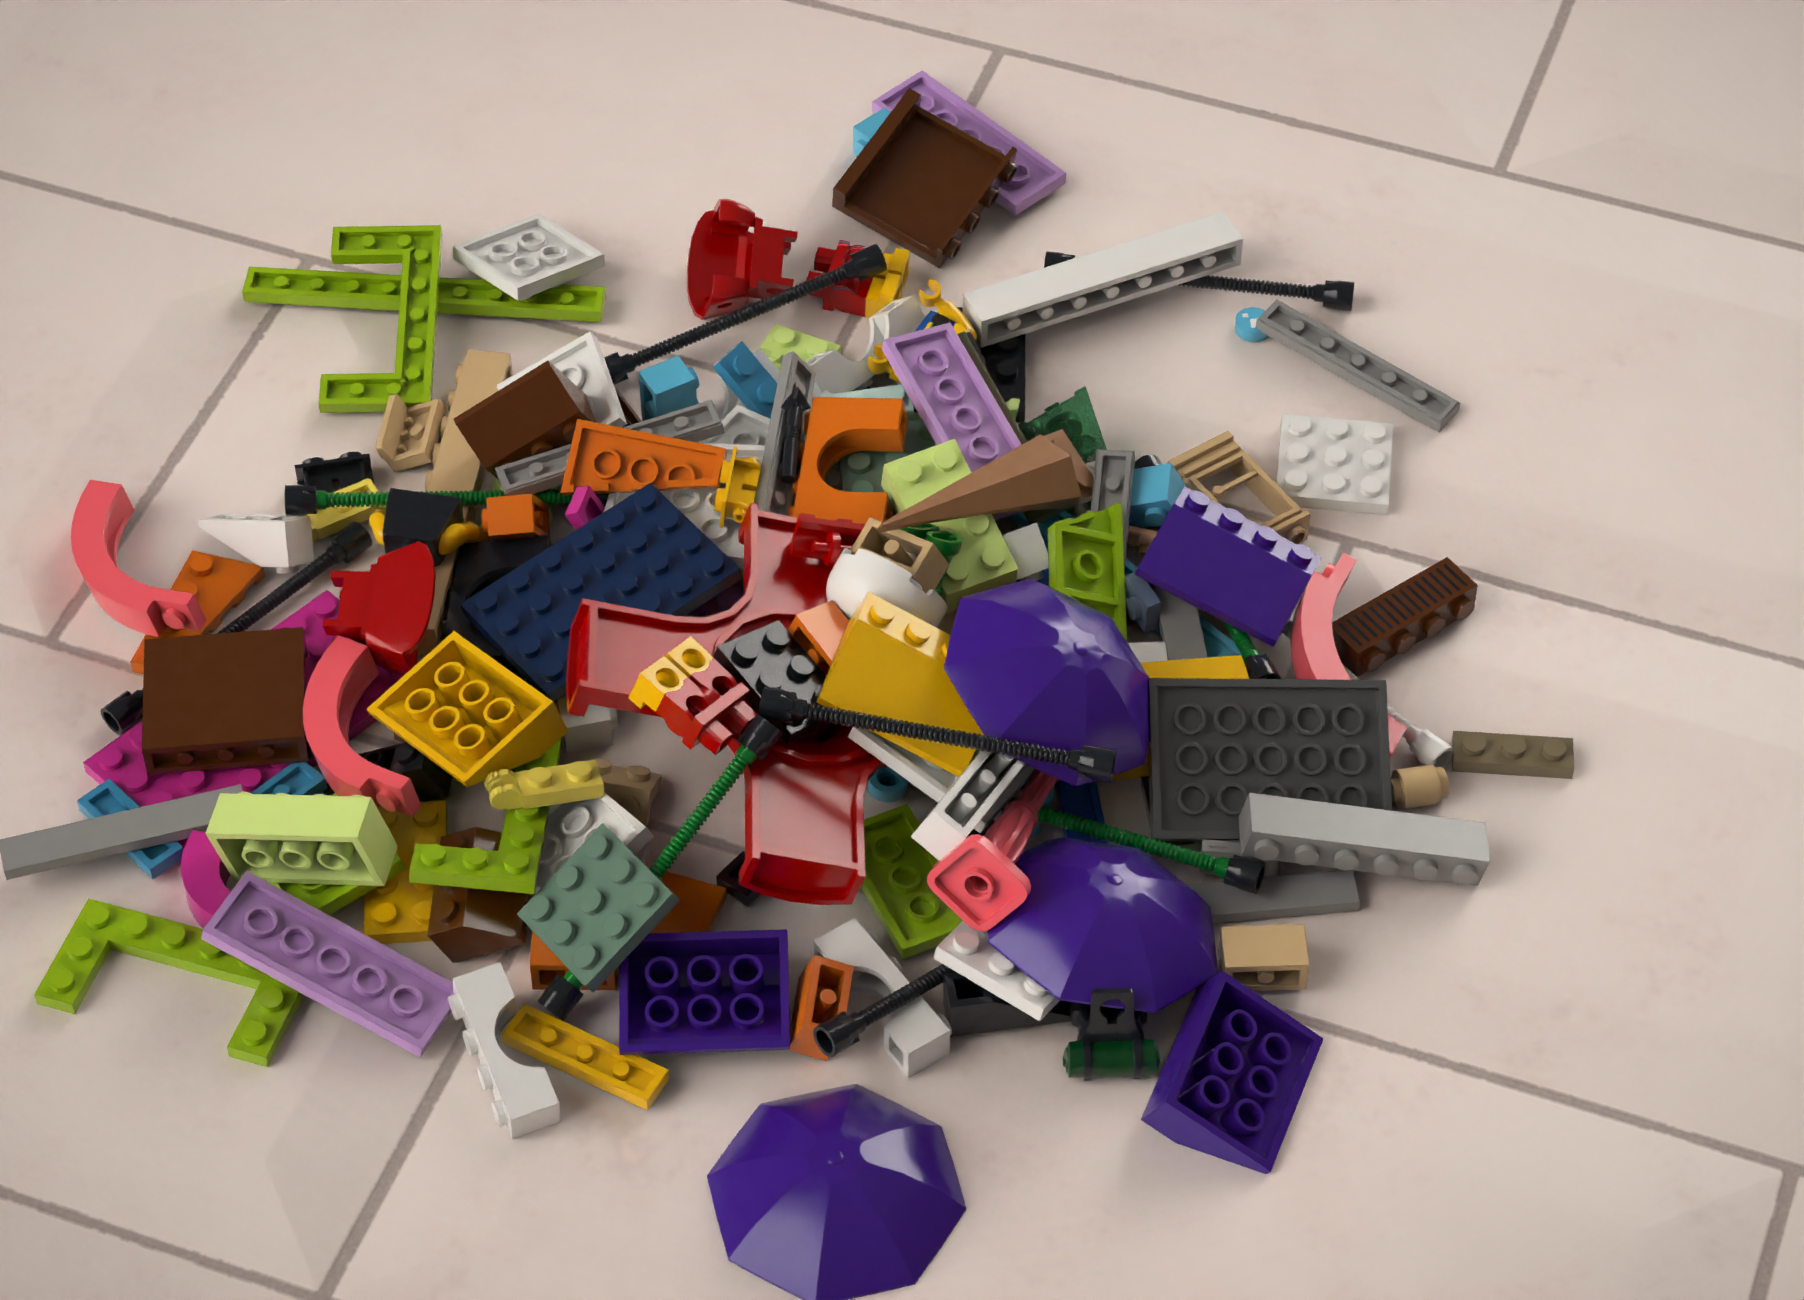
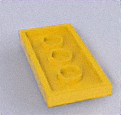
(402, 908)

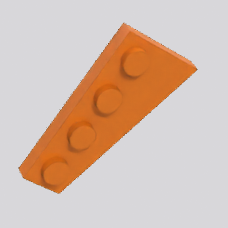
(628, 459)
(217, 587)

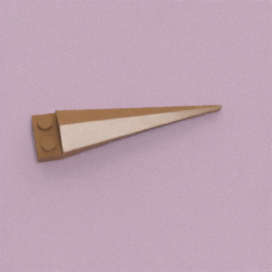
(1030, 477)

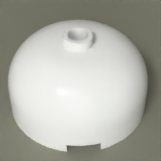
(868, 572)

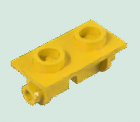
(737, 475)

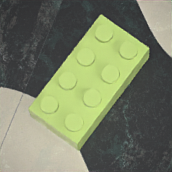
(984, 555)
(302, 838)

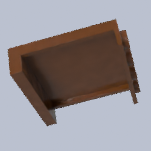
(922, 181)
(224, 700)

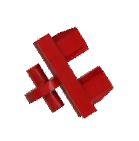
(823, 538)

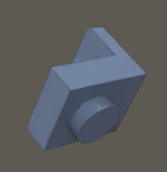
(1142, 602)

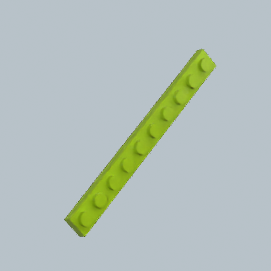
(383, 293)

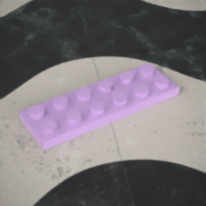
(1035, 174)
(951, 395)
(331, 963)

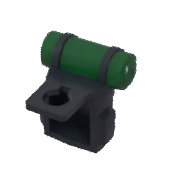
(1110, 1039)

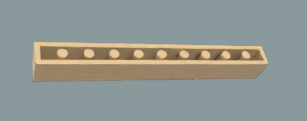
(458, 466)

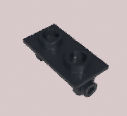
(348, 469)

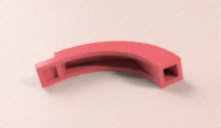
(95, 542)
(1312, 633)
(327, 711)

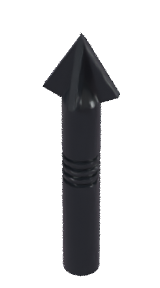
(795, 405)

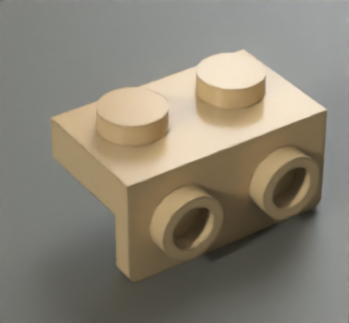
(409, 433)
(630, 787)

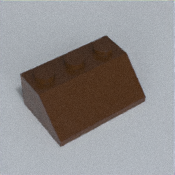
(525, 418)
(475, 920)

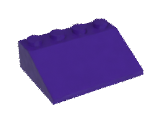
(1228, 565)
(705, 993)
(1233, 1075)

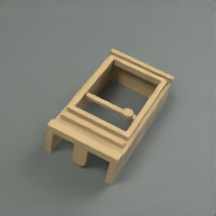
(1225, 453)

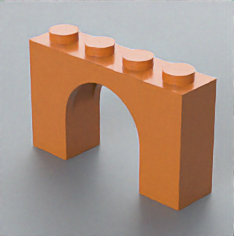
(838, 429)

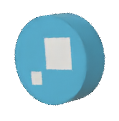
(1246, 322)

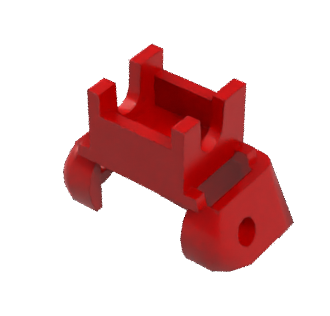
(732, 263)
(387, 606)

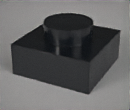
(730, 879)

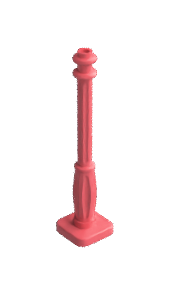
(980, 873)

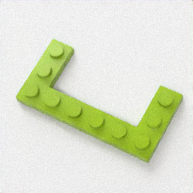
(420, 256)
(508, 869)
(115, 928)

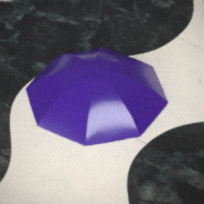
(1049, 675)
(1107, 923)
(836, 1194)

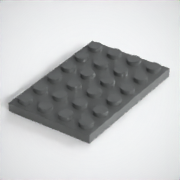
(1261, 737)

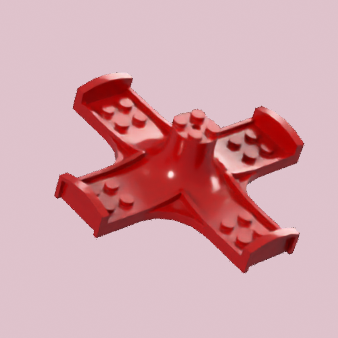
(805, 794)

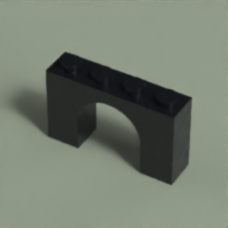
(475, 569)

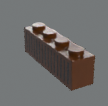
(1403, 616)

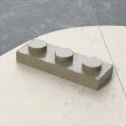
(1512, 754)

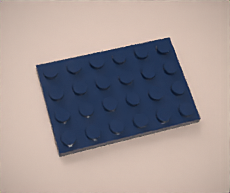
(628, 556)

